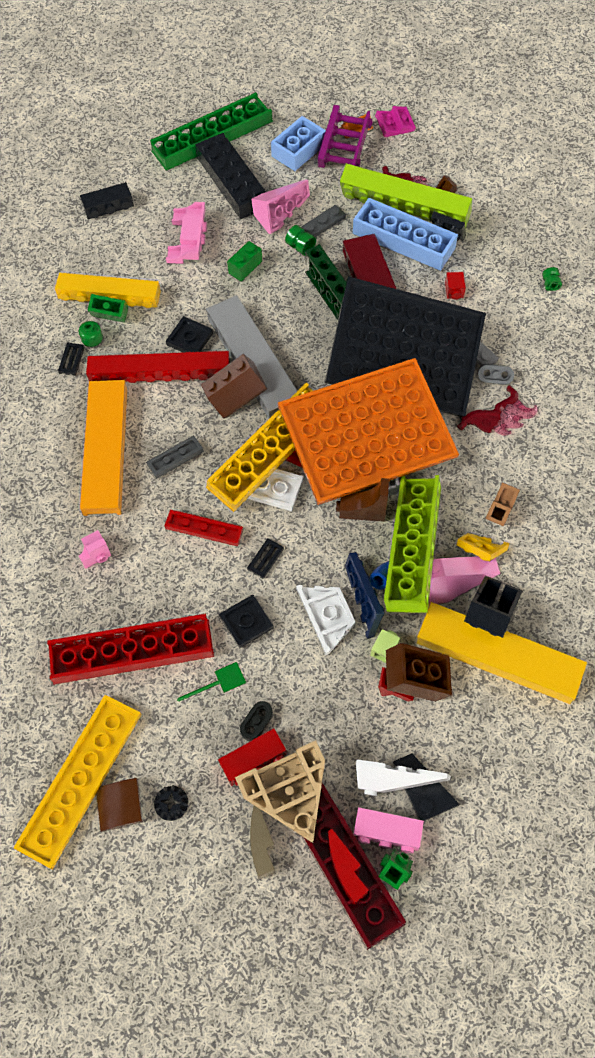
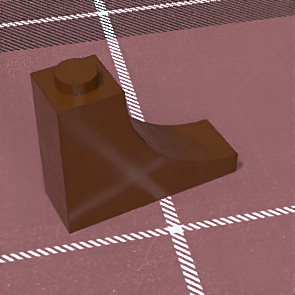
(365, 505)

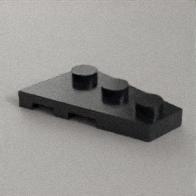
(426, 799)

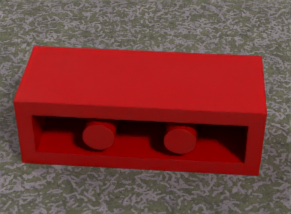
(254, 754)

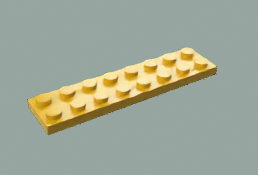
(77, 782)

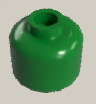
(90, 333)

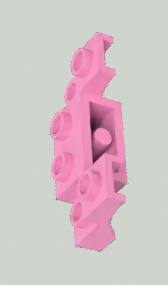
(192, 233)

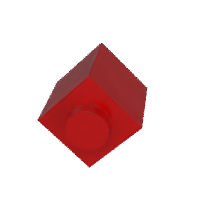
(455, 285)

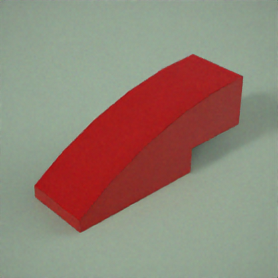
(345, 868)

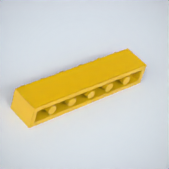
(133, 291)

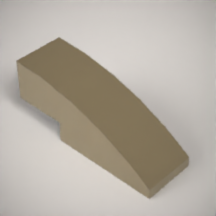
(261, 843)

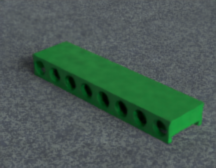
(233, 125)

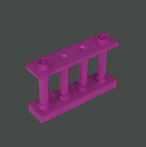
(333, 130)

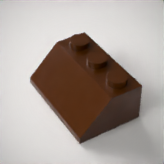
(234, 386)

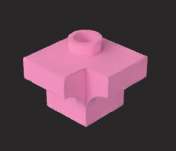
(94, 550)

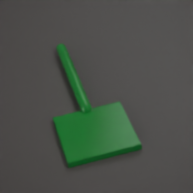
(228, 677)

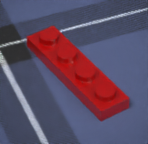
(203, 527)

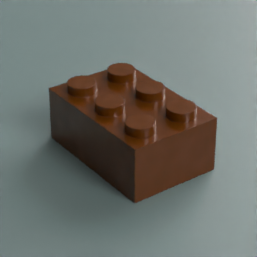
(418, 672)

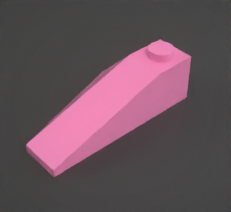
(457, 576)

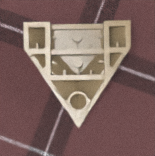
(288, 789)

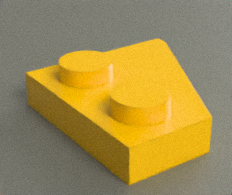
(481, 546)

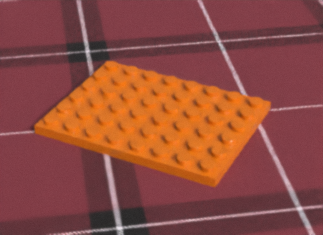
(367, 430)

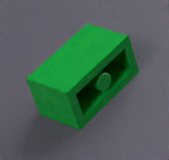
(244, 261)
(108, 308)

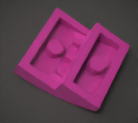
(395, 121)

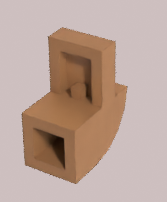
(503, 504)

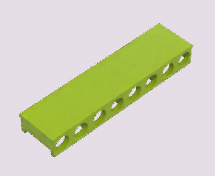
(413, 546)

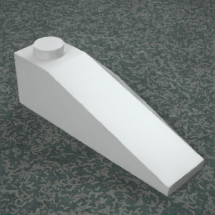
(383, 778)

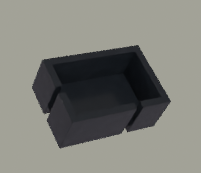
(489, 613)

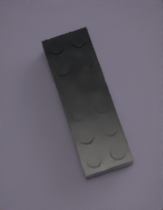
(229, 173)

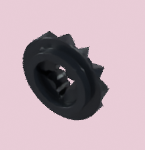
(177, 810)

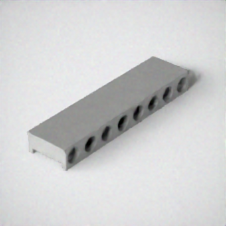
(242, 336)

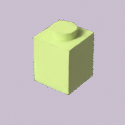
(384, 641)

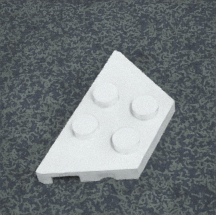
(327, 613)

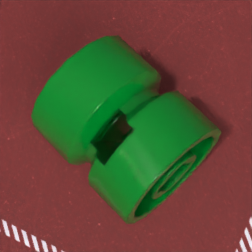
(299, 239)

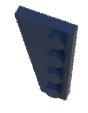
(364, 594)

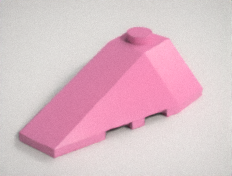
(276, 205)

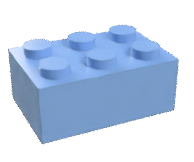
(297, 143)

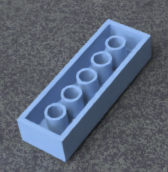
(405, 233)

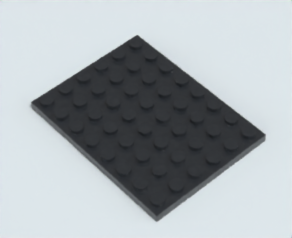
(391, 326)

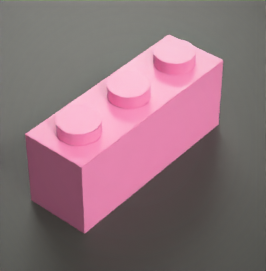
(388, 830)

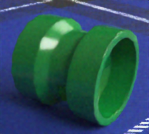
(552, 279)

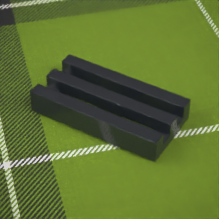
(73, 371)
(256, 571)

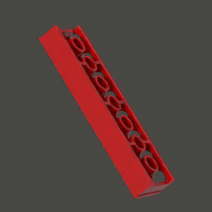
(131, 649)

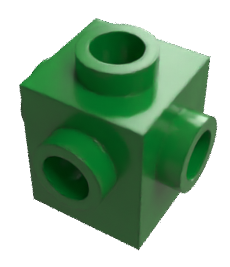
(396, 868)

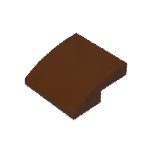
(119, 804)

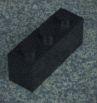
(107, 200)

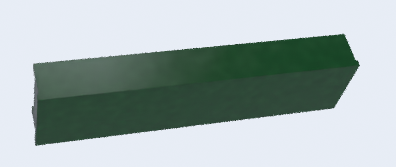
(326, 278)

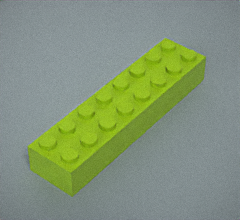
(403, 194)

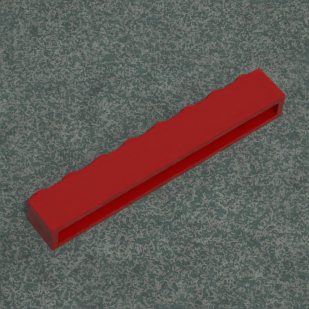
(156, 366)

